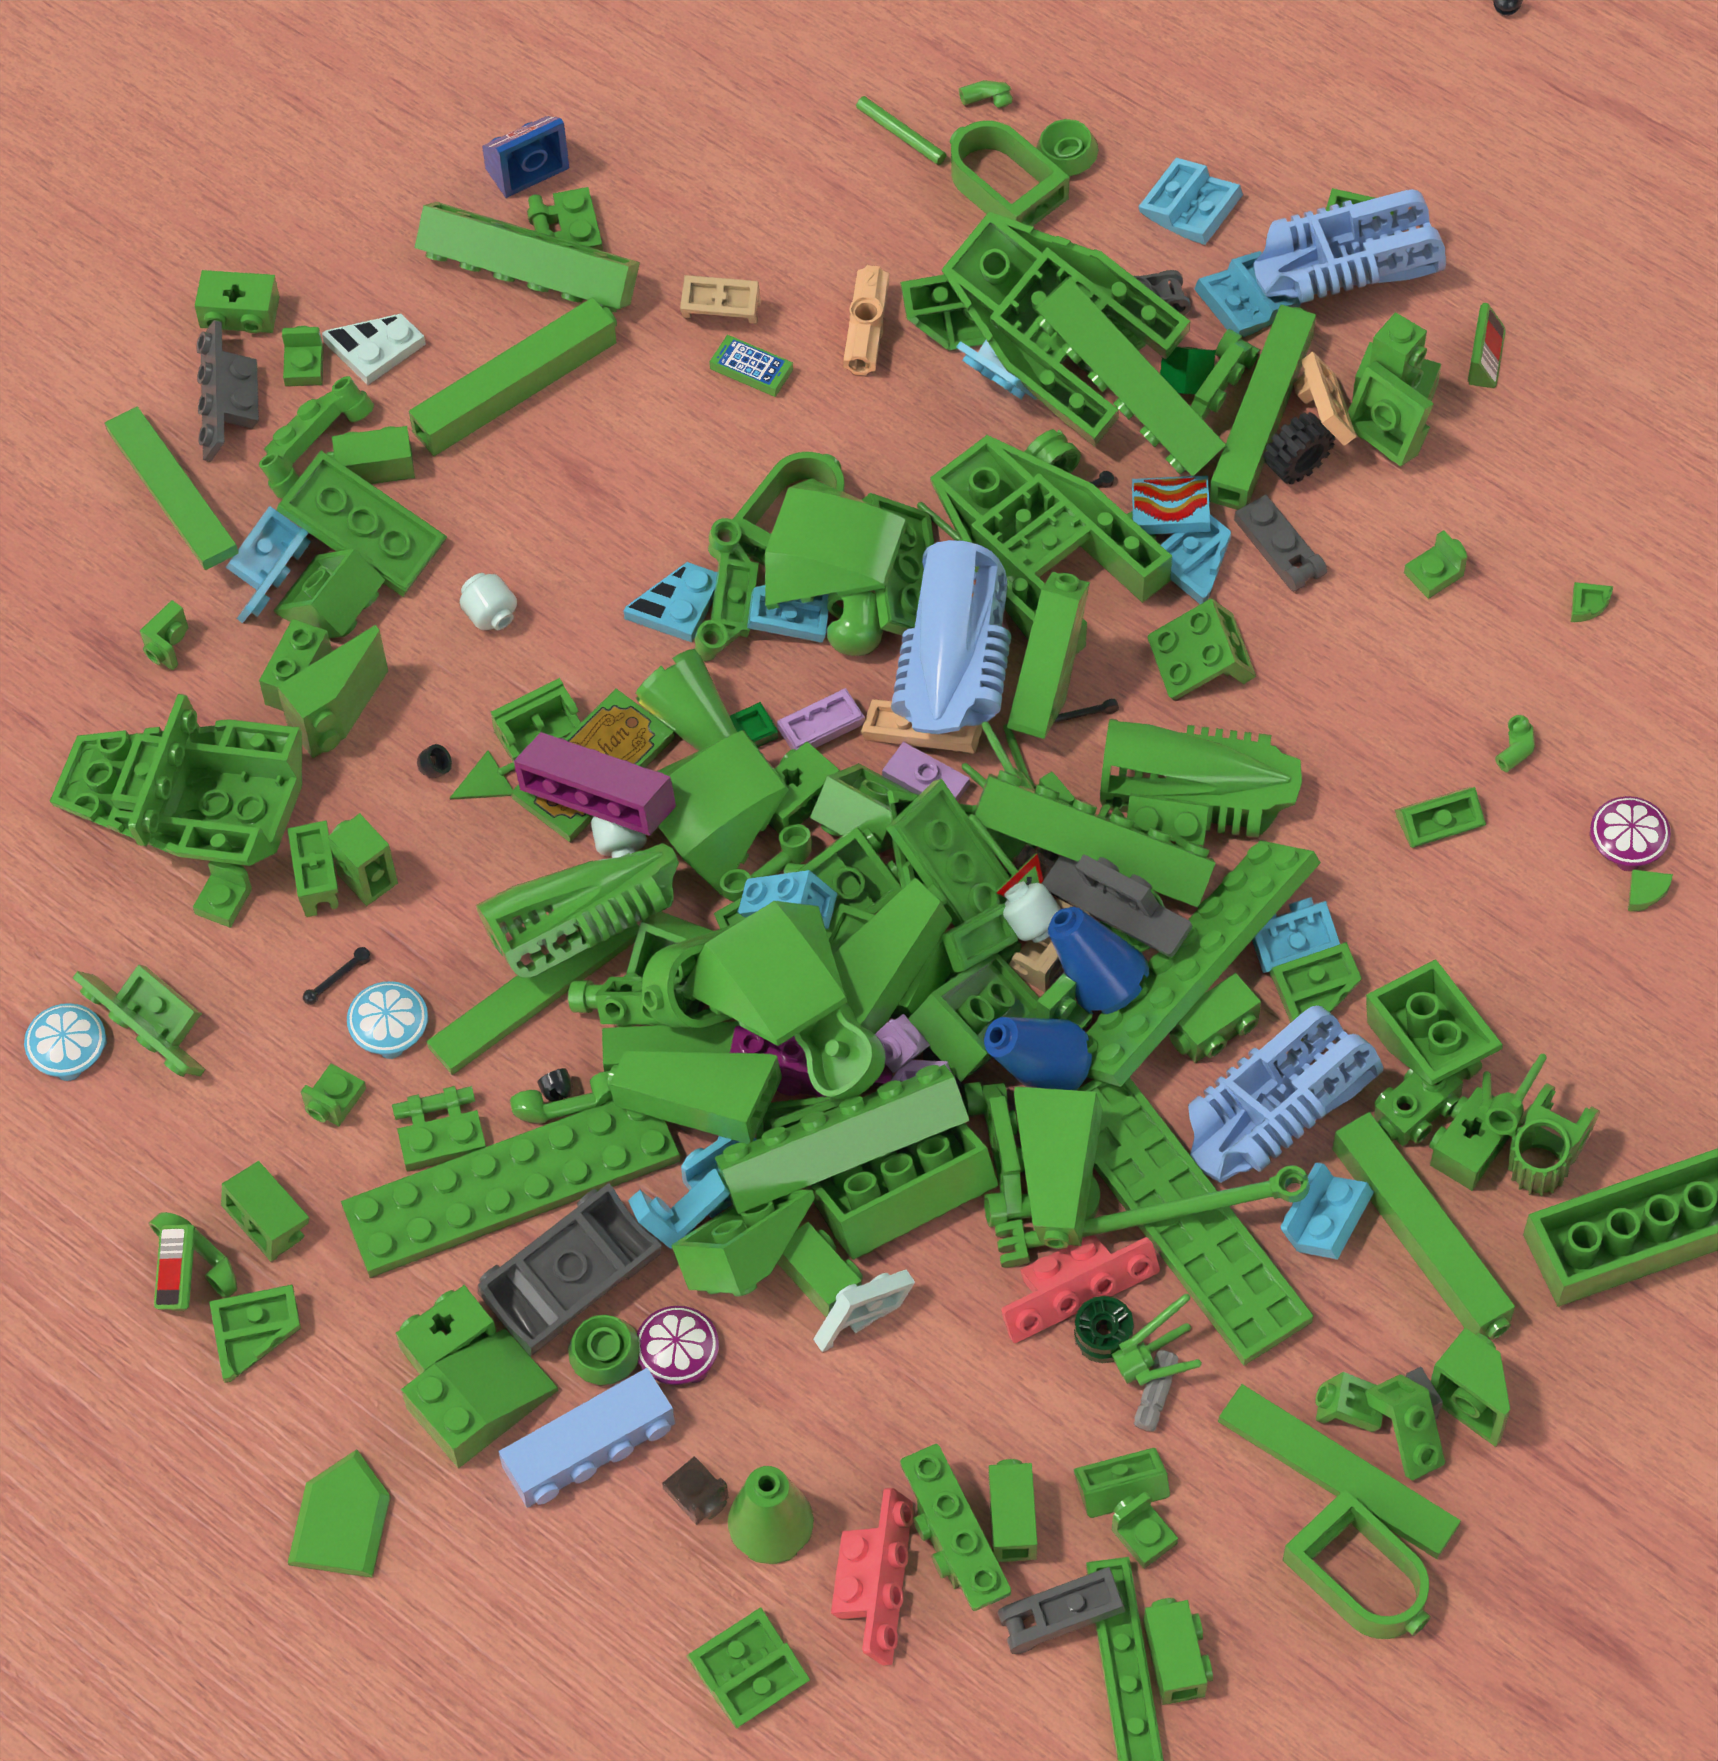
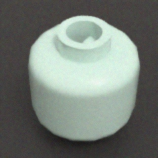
(488, 601)
(615, 839)
(1030, 910)

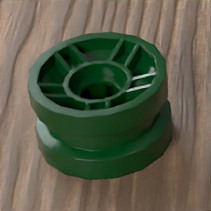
(1098, 1312)

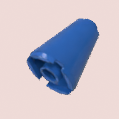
(1098, 961)
(1040, 1051)

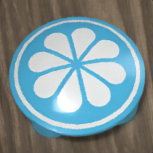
(387, 1018)
(65, 1040)

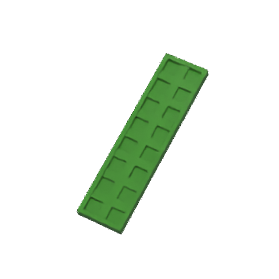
(1218, 935)
(505, 1184)
(1205, 1250)

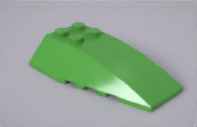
(225, 796)

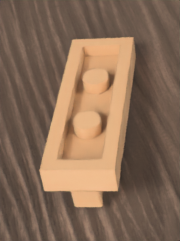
(1321, 385)
(886, 726)

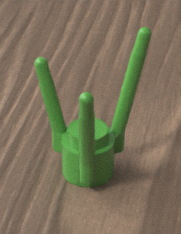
(1021, 770)
(1506, 1110)
(1135, 1358)

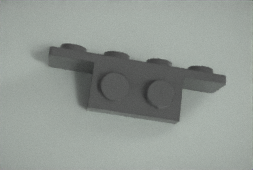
(227, 390)
(1117, 901)

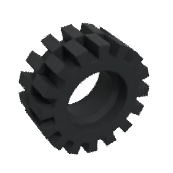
(1299, 448)

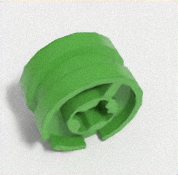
(1055, 450)

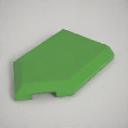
(341, 1519)

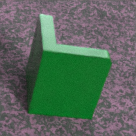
(1187, 368)

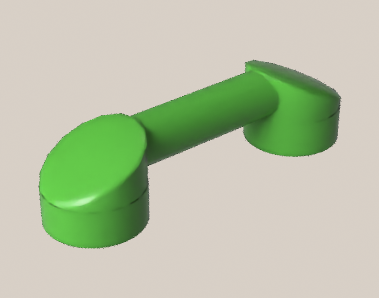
(795, 846)
(530, 1106)
(221, 1276)

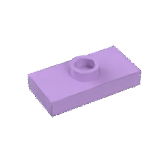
(821, 721)
(918, 770)

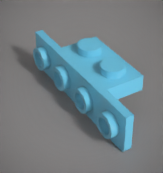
(264, 557)

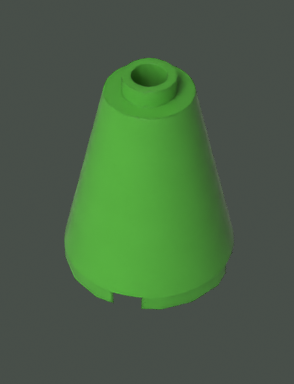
(687, 701)
(770, 1517)

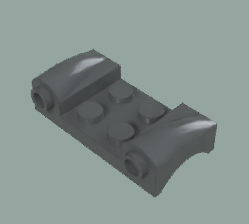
(567, 1269)

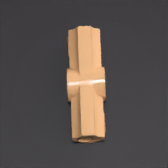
(867, 305)

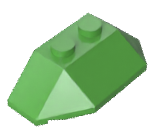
(939, 312)

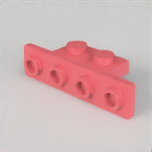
(1073, 1277)
(873, 1575)

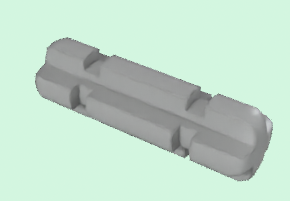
(1155, 1394)

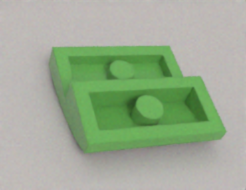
(748, 1668)

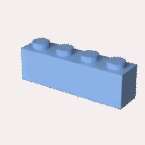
(587, 1438)

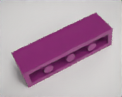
(595, 783)

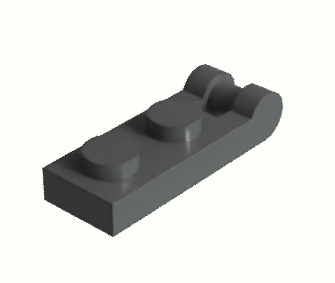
(1279, 543)
(1061, 1610)

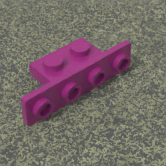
(791, 1062)

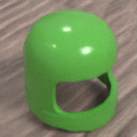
(858, 624)

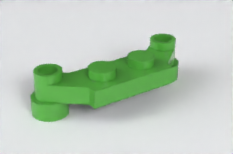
(1234, 357)
(308, 424)
(732, 592)
(1008, 1160)

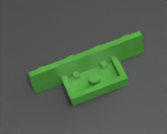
(150, 770)
(152, 1011)
(953, 1529)

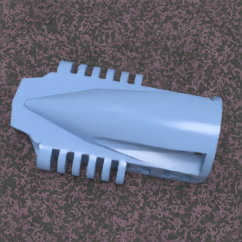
(1350, 247)
(958, 650)
(1278, 1094)

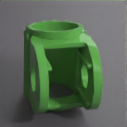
(1534, 1136)

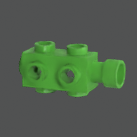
(616, 1002)
(1425, 1104)

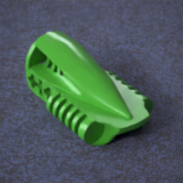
(1237, 777)
(594, 896)

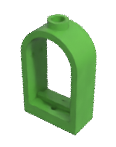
(994, 135)
(788, 470)
(659, 985)
(1322, 1531)

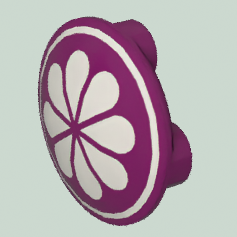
(1630, 832)
(677, 1345)

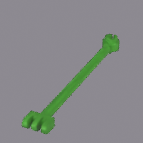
(1276, 1187)

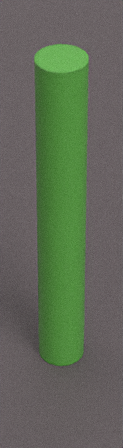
(901, 130)

